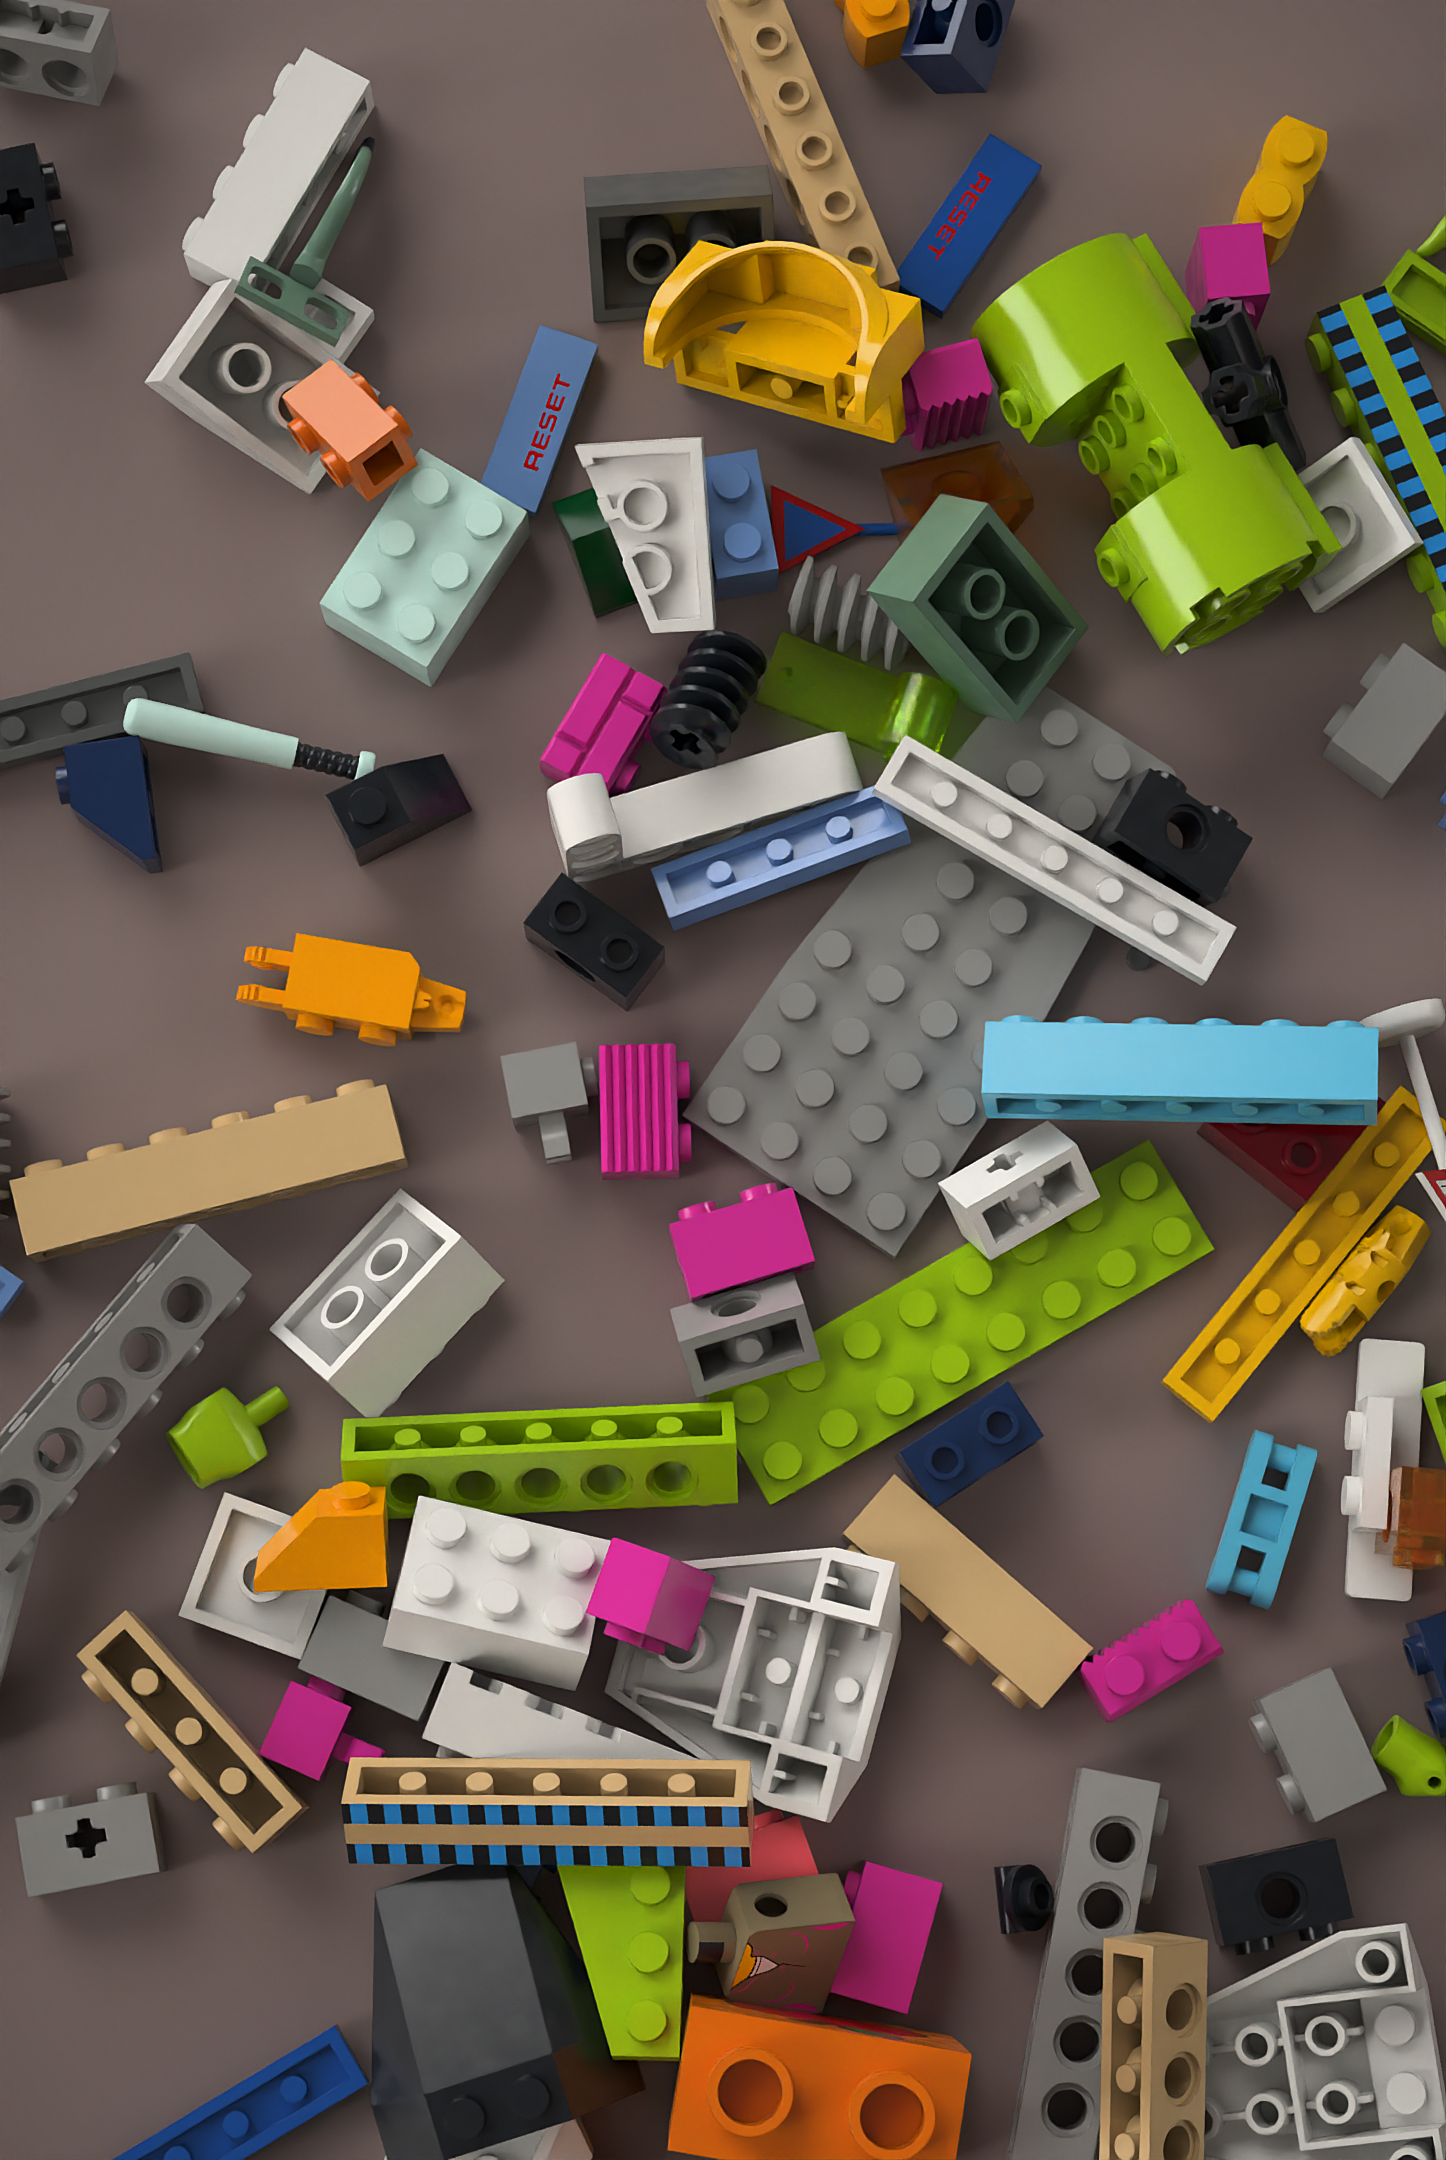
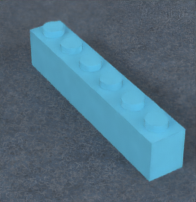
(1181, 1071)

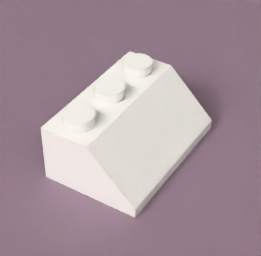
(387, 1304)

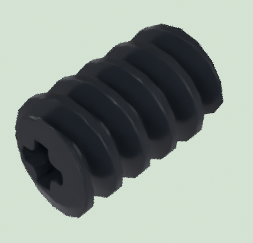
(707, 698)

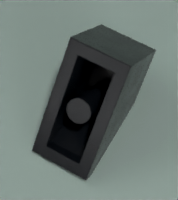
(396, 805)

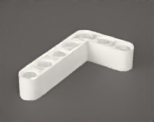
(695, 810)

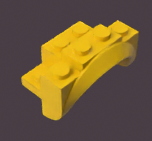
(813, 336)

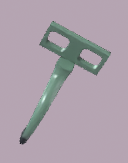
(309, 266)

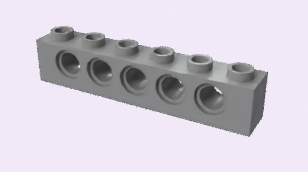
(98, 1357)
(1095, 1802)

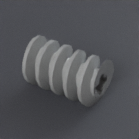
(847, 613)

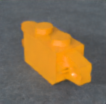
(355, 990)

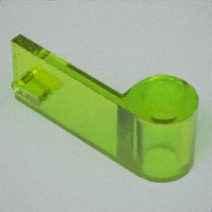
(856, 698)

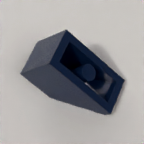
(113, 795)

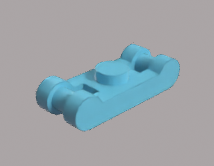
(1261, 1519)

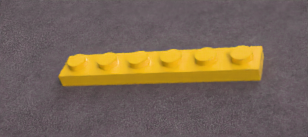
(1301, 1258)

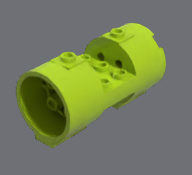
(1099, 357)

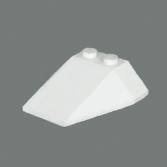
(778, 1672)

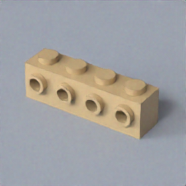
(192, 1731)

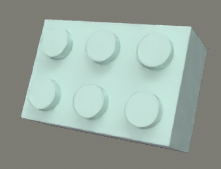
(425, 567)

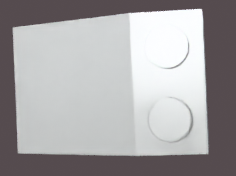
(231, 378)

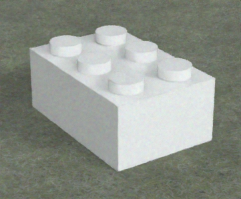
(496, 1593)

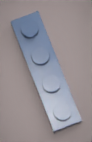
(778, 857)

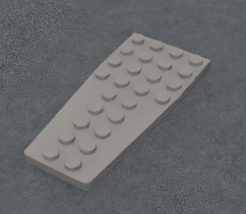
(871, 1037)

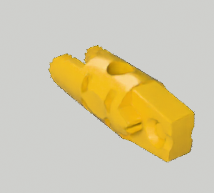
(1364, 1280)

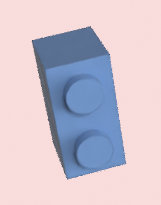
(739, 527)

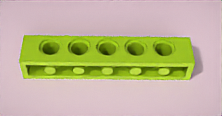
(549, 1458)

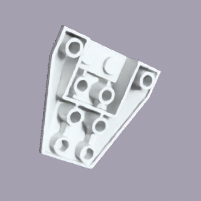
(1327, 2056)

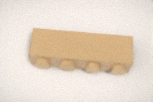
(968, 1596)

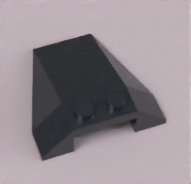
(480, 2017)

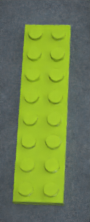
(962, 1326)

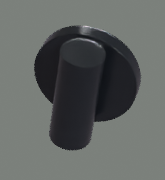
(1022, 1898)

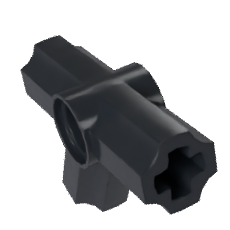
(1244, 383)

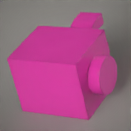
(312, 1730)

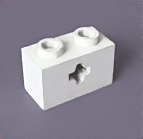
(1019, 1190)

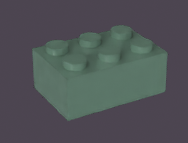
(978, 607)

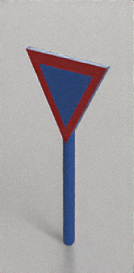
(809, 530)

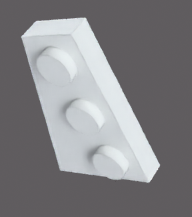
(660, 521)

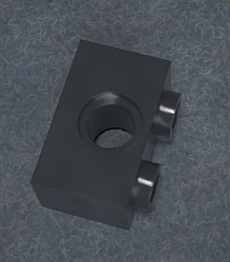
(1138, 836)
(594, 941)
(1236, 1886)

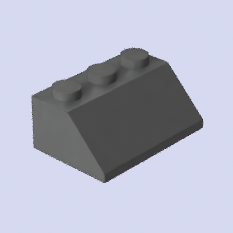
(652, 220)

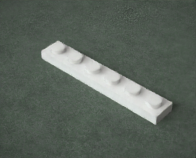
(1054, 860)

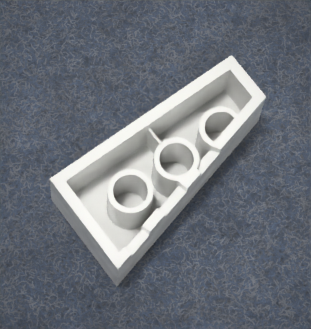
(498, 1720)

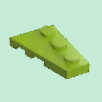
(633, 1952)

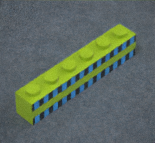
(1396, 416)

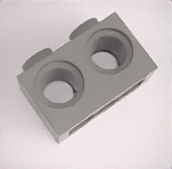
(57, 49)

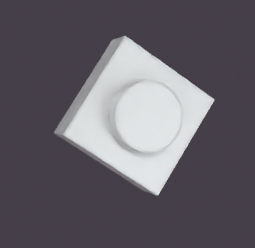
(355, 327)

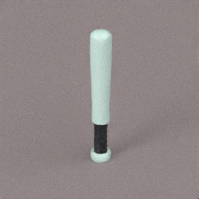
(223, 737)

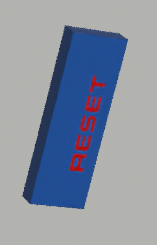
(966, 225)

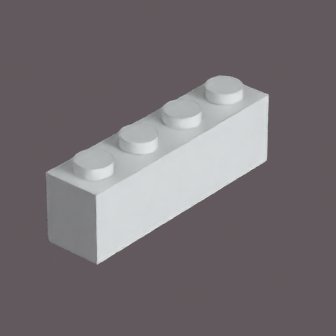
(281, 171)

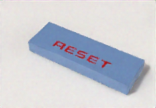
(539, 418)

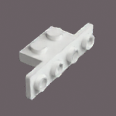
(1383, 1437)

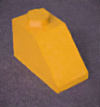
(330, 1543)

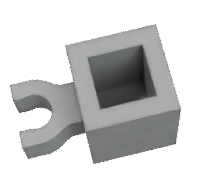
(546, 1089)

